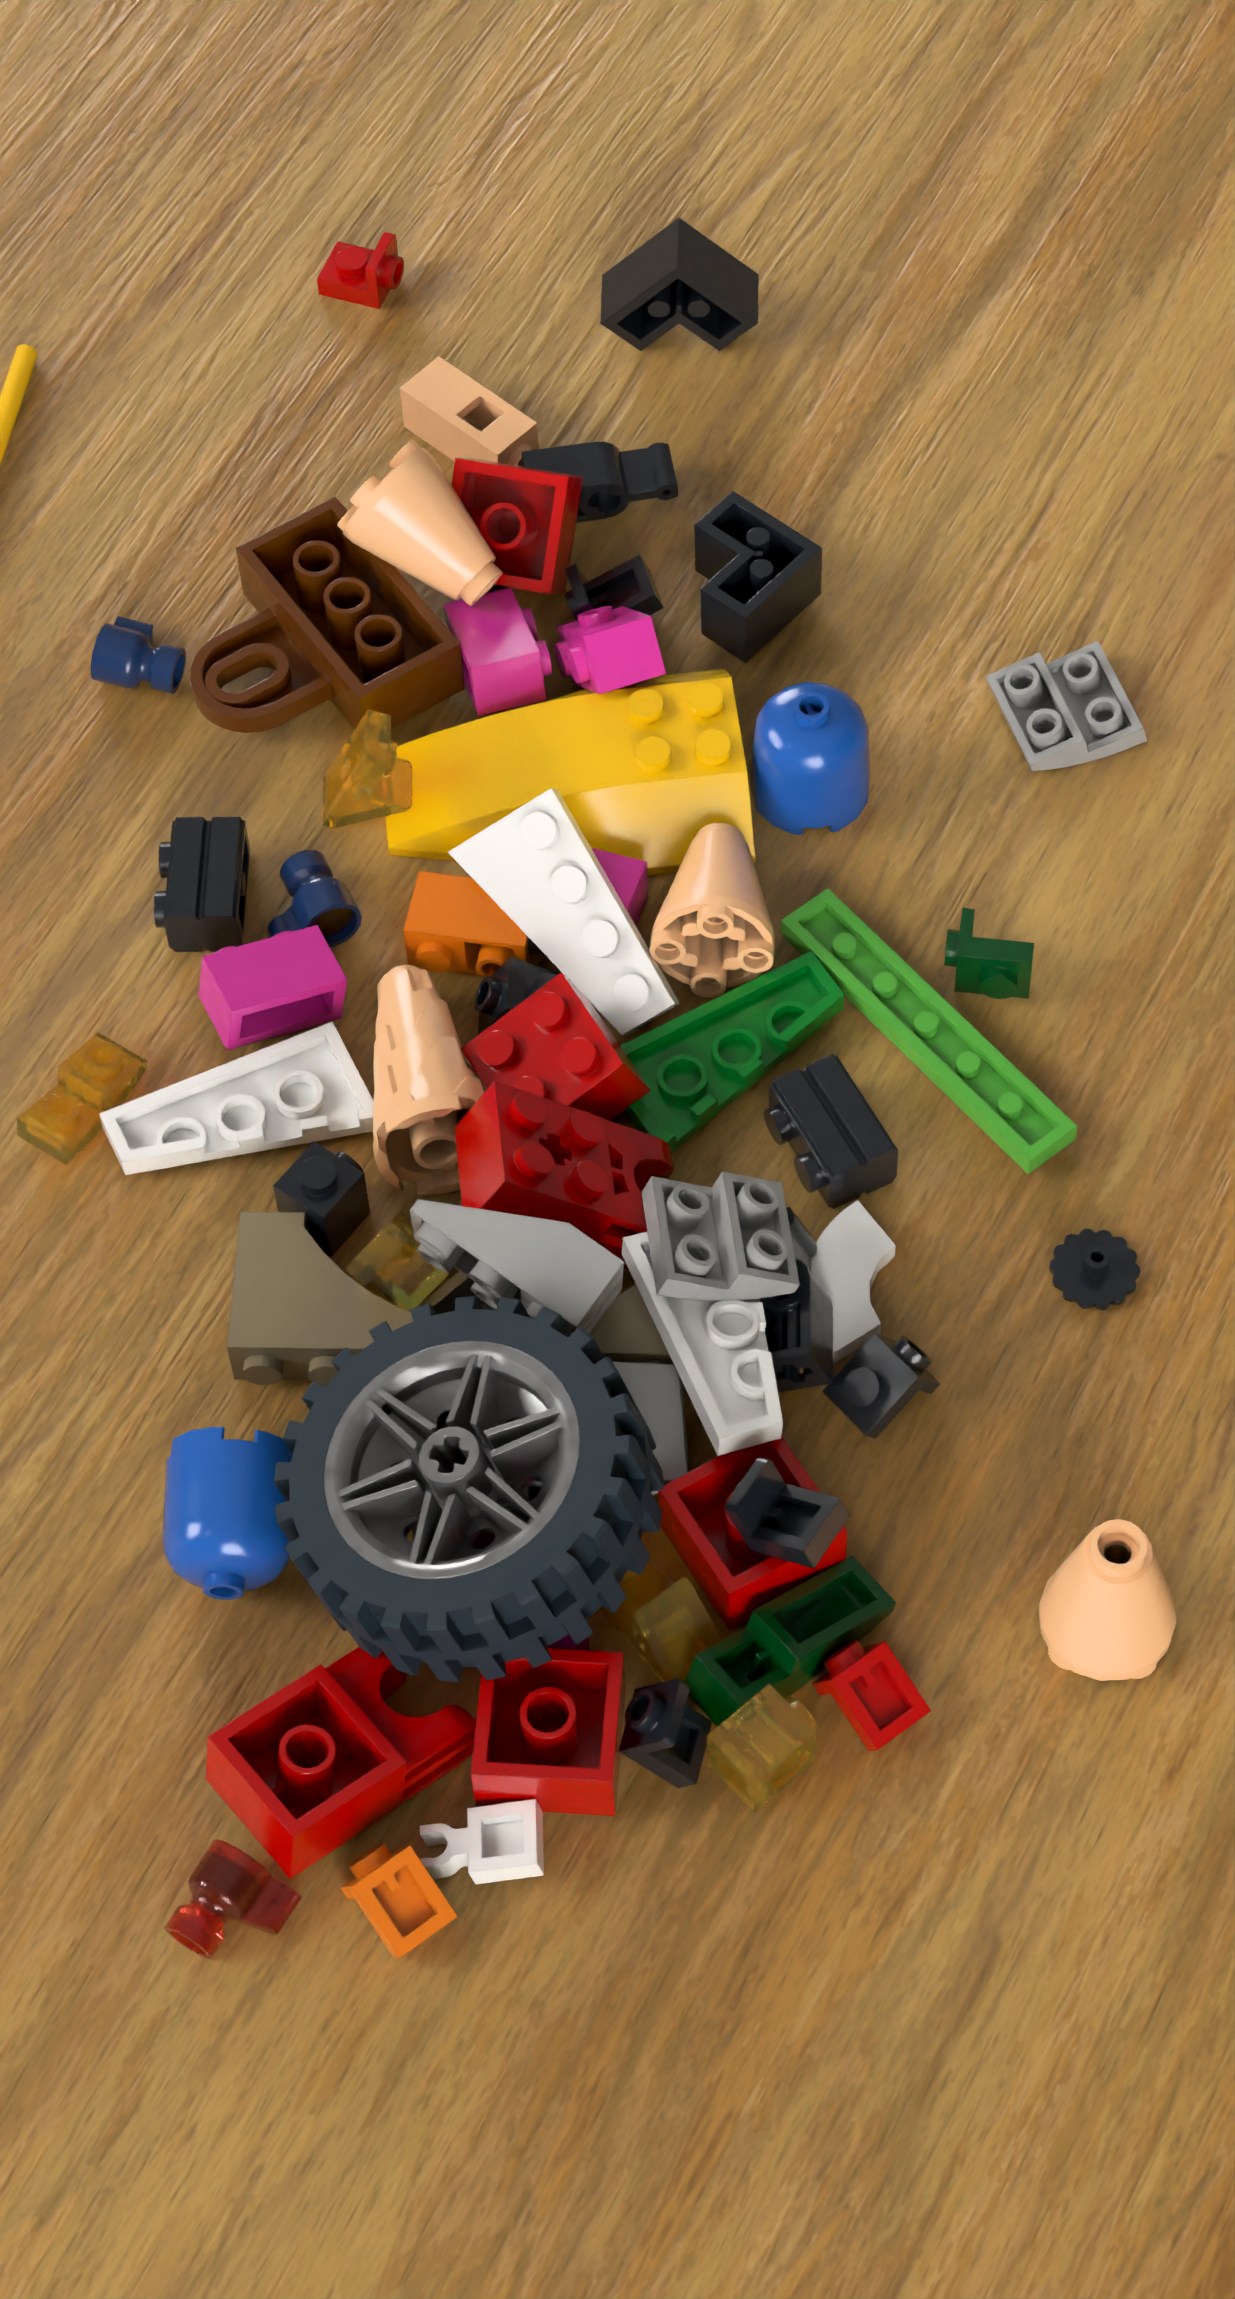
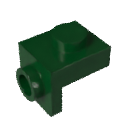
(988, 965)

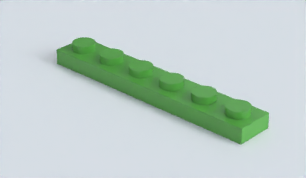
(930, 1032)

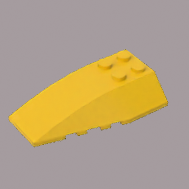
(630, 763)

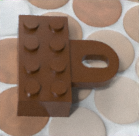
(330, 628)

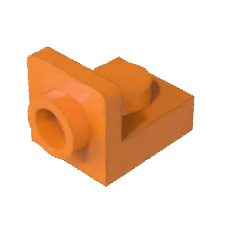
(398, 1897)

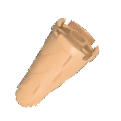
(418, 1084)

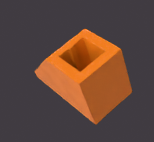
(459, 928)

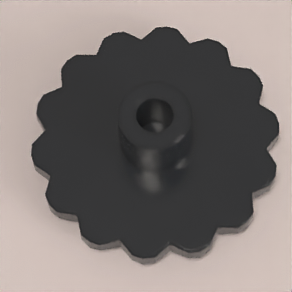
(1094, 1269)

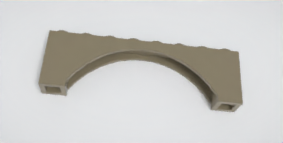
(301, 1310)

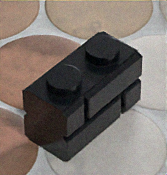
(205, 883)
(831, 1131)

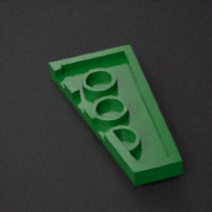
(726, 1046)

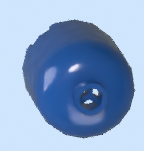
(810, 758)
(222, 1511)

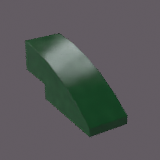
(788, 1639)

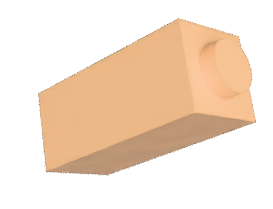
(465, 417)

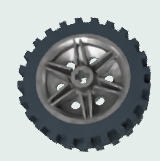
(445, 1437)

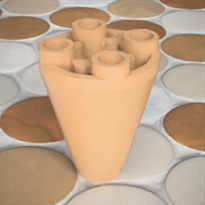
(422, 527)
(714, 916)
(1109, 1606)

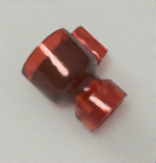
(227, 1888)

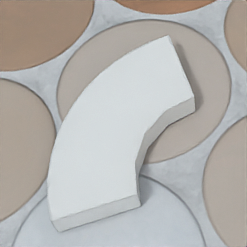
(845, 1266)

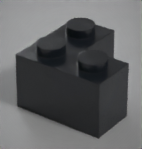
(679, 281)
(756, 575)

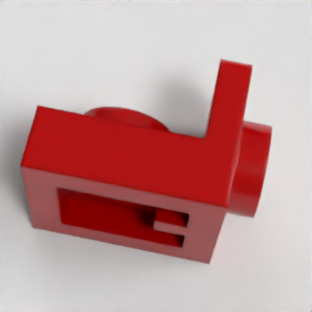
(362, 273)
(872, 1692)

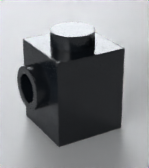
(329, 1192)

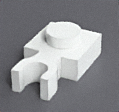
(496, 1846)

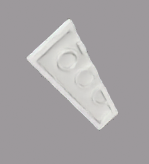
(561, 898)
(253, 1104)
(718, 1356)

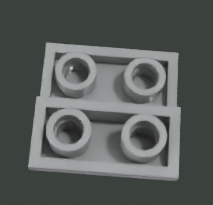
(1066, 708)
(720, 1239)

